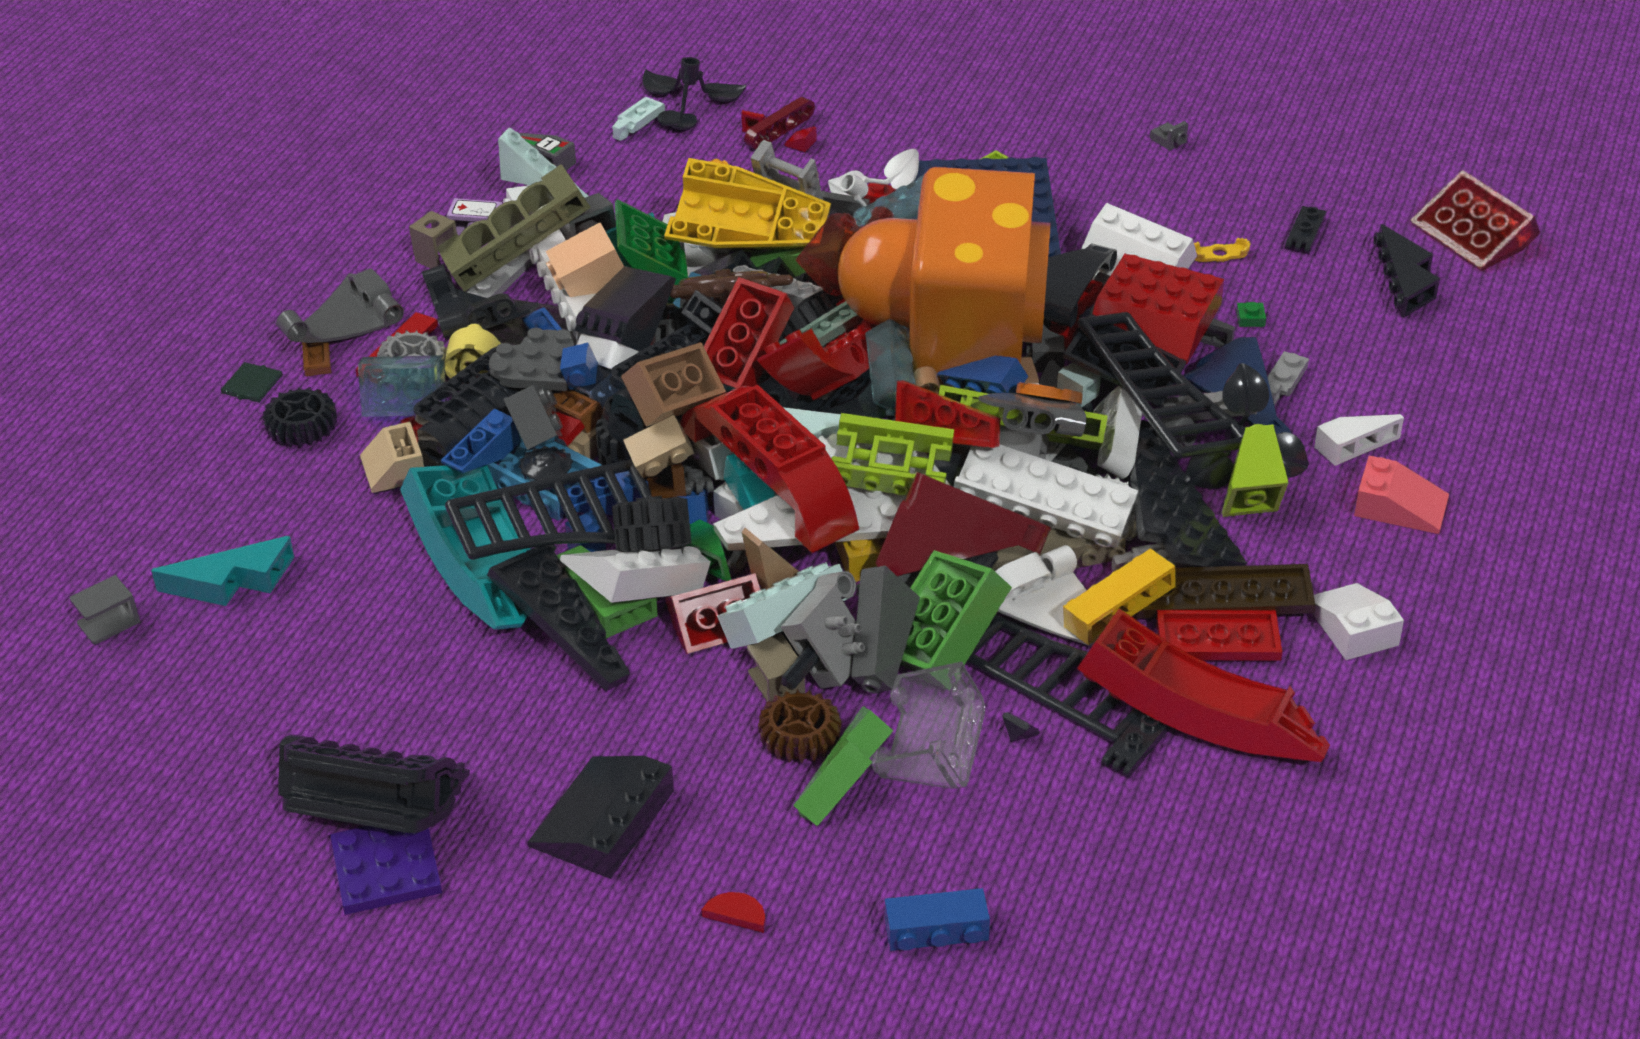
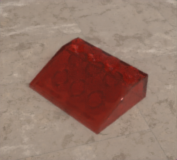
(1476, 222)

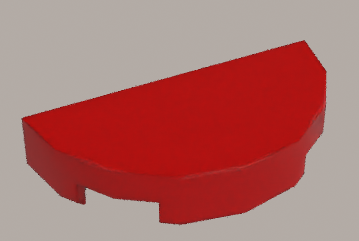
(737, 910)

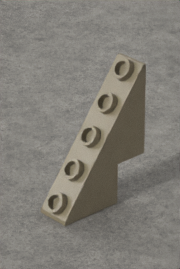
(1086, 550)

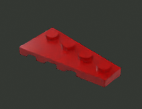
(932, 409)

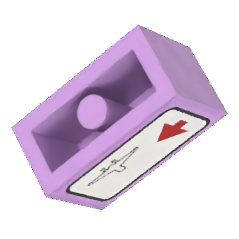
(469, 211)

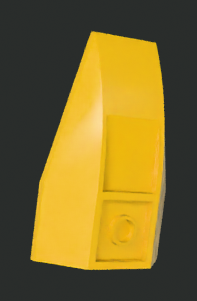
(742, 210)

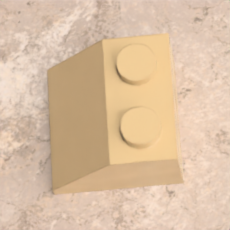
(659, 447)

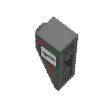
(553, 148)

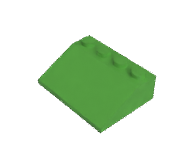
(952, 611)

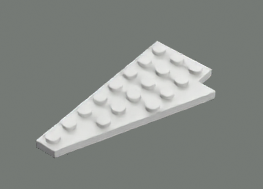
(775, 519)

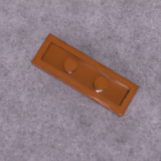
(316, 358)

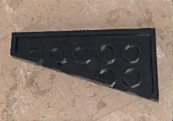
(557, 605)

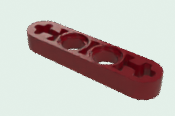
(799, 111)

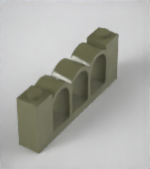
(472, 264)

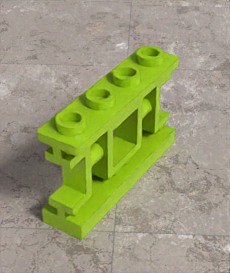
(892, 438)

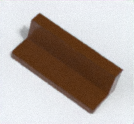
(668, 484)

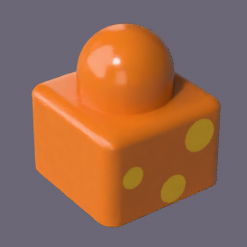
(959, 274)

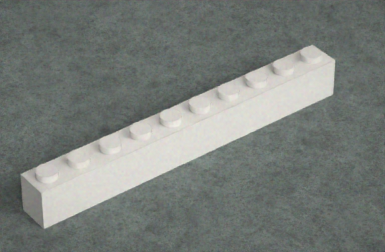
(568, 306)

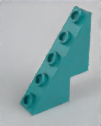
(220, 574)

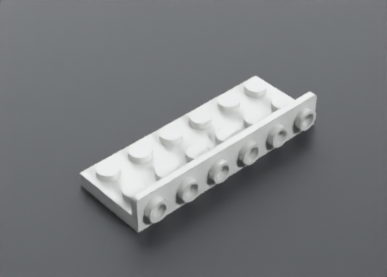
(1048, 493)

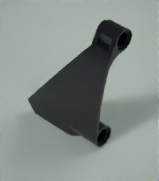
(1068, 279)
(459, 308)

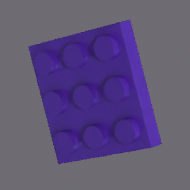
(383, 867)

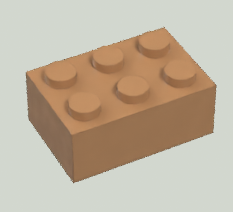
(672, 383)

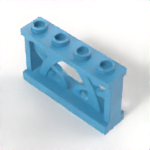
(512, 475)

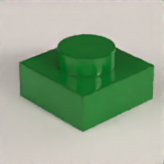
(1251, 314)

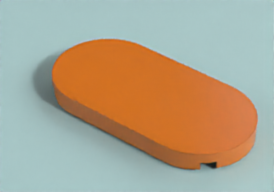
(1049, 392)

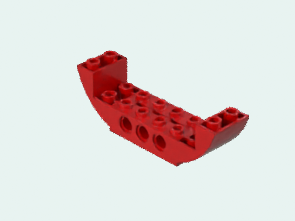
(815, 370)
(783, 456)

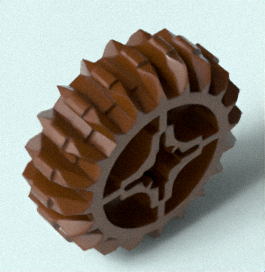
(799, 733)

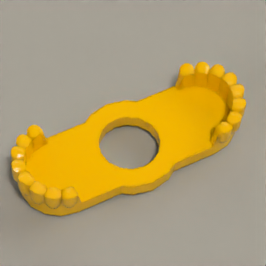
(1234, 251)

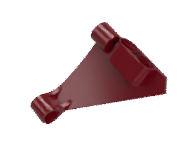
(954, 524)

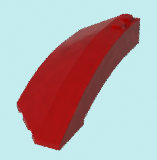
(1199, 696)

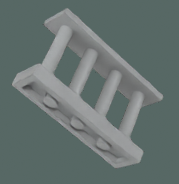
(767, 165)

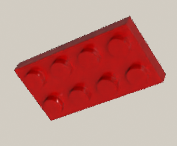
(1223, 633)

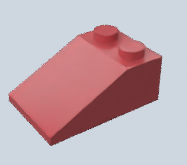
(1399, 496)

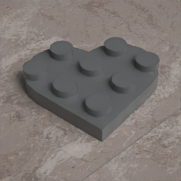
(532, 362)

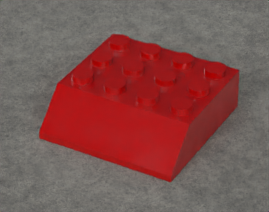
(1165, 301)

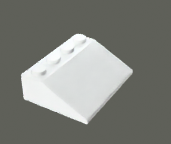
(1139, 237)
(640, 573)

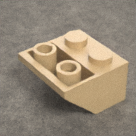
(390, 457)

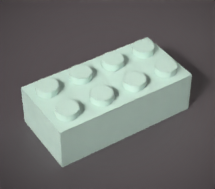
(768, 609)

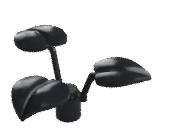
(689, 74)
(1244, 393)

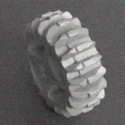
(412, 345)

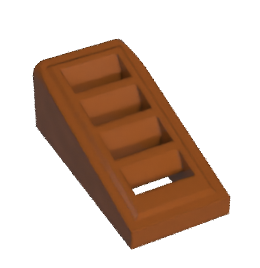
(579, 407)

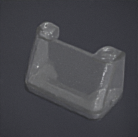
(935, 729)

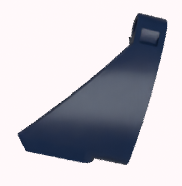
(1219, 365)

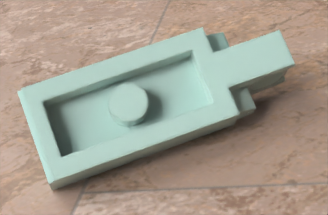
(636, 117)

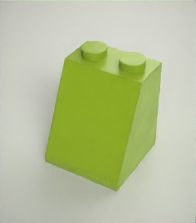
(1257, 474)

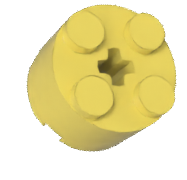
(466, 347)

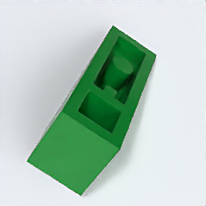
(709, 544)

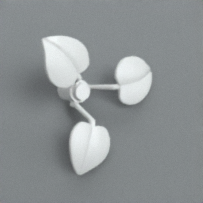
(899, 172)

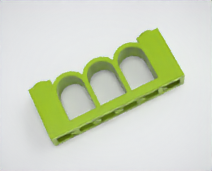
(1091, 438)

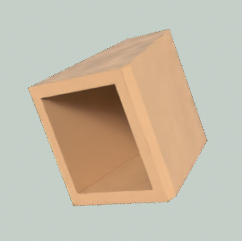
(584, 262)

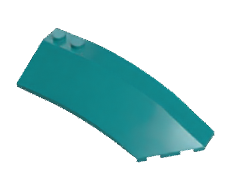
(425, 495)

